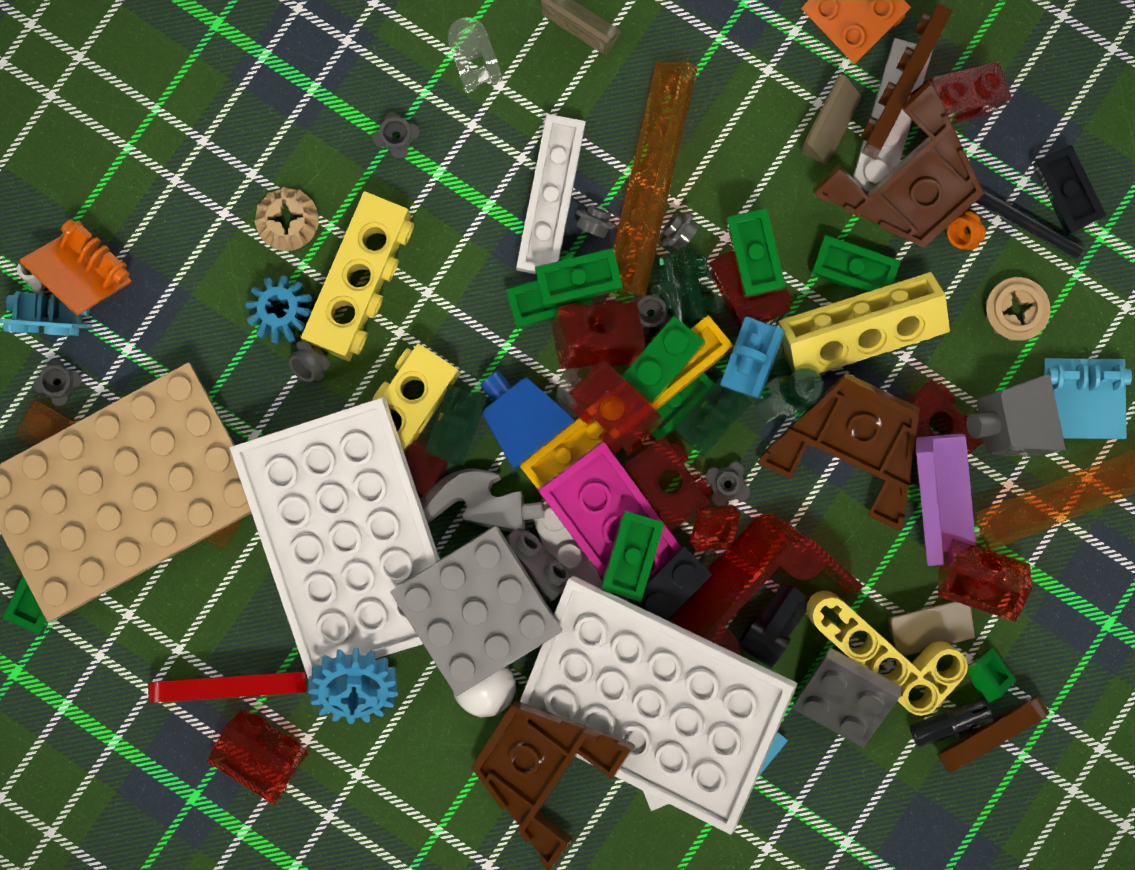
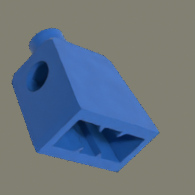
(521, 417)

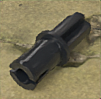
(950, 722)

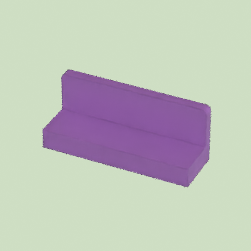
(944, 493)

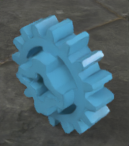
(353, 685)

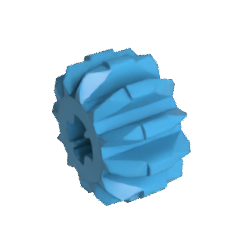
(268, 321)

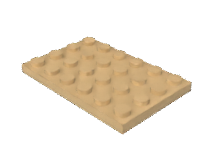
(119, 492)

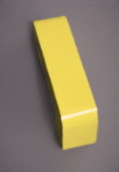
(876, 649)

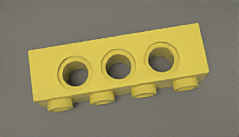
(370, 217)
(866, 325)
(434, 374)

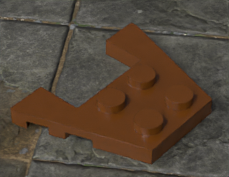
(924, 189)
(862, 429)
(529, 759)

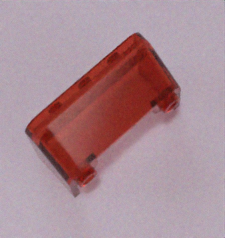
(745, 567)

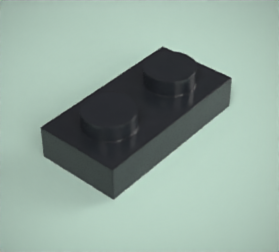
(1069, 189)
(673, 584)

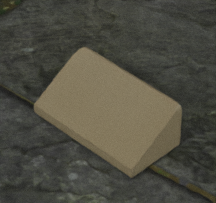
(581, 23)
(832, 121)
(920, 628)

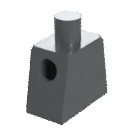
(1019, 420)

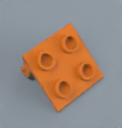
(856, 23)
(77, 269)

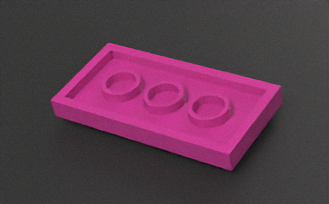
(591, 501)

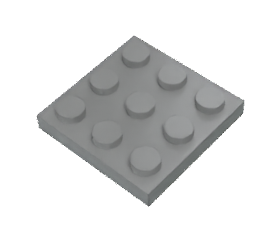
(476, 610)

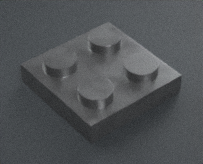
(847, 697)

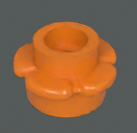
(959, 235)

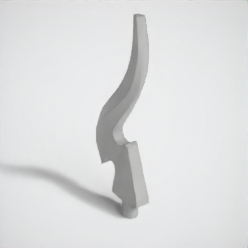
(481, 507)

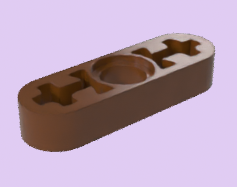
(993, 733)

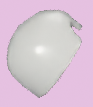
(490, 695)

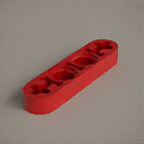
(227, 687)

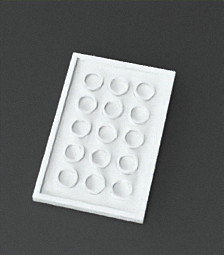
(338, 529)
(685, 702)

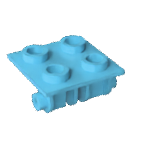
(31, 313)
(1090, 396)

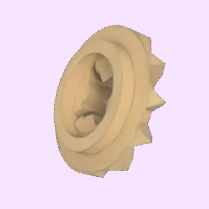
(300, 230)
(1025, 292)

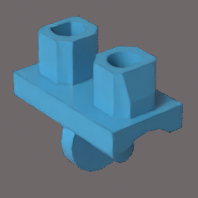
(752, 357)

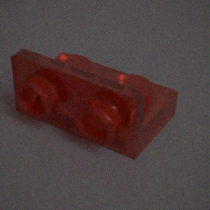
(257, 755)

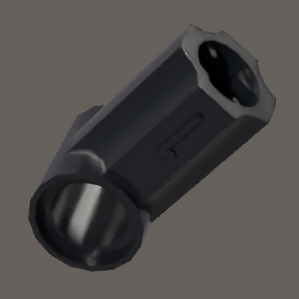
(769, 634)

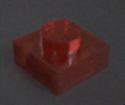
(424, 468)
(715, 527)

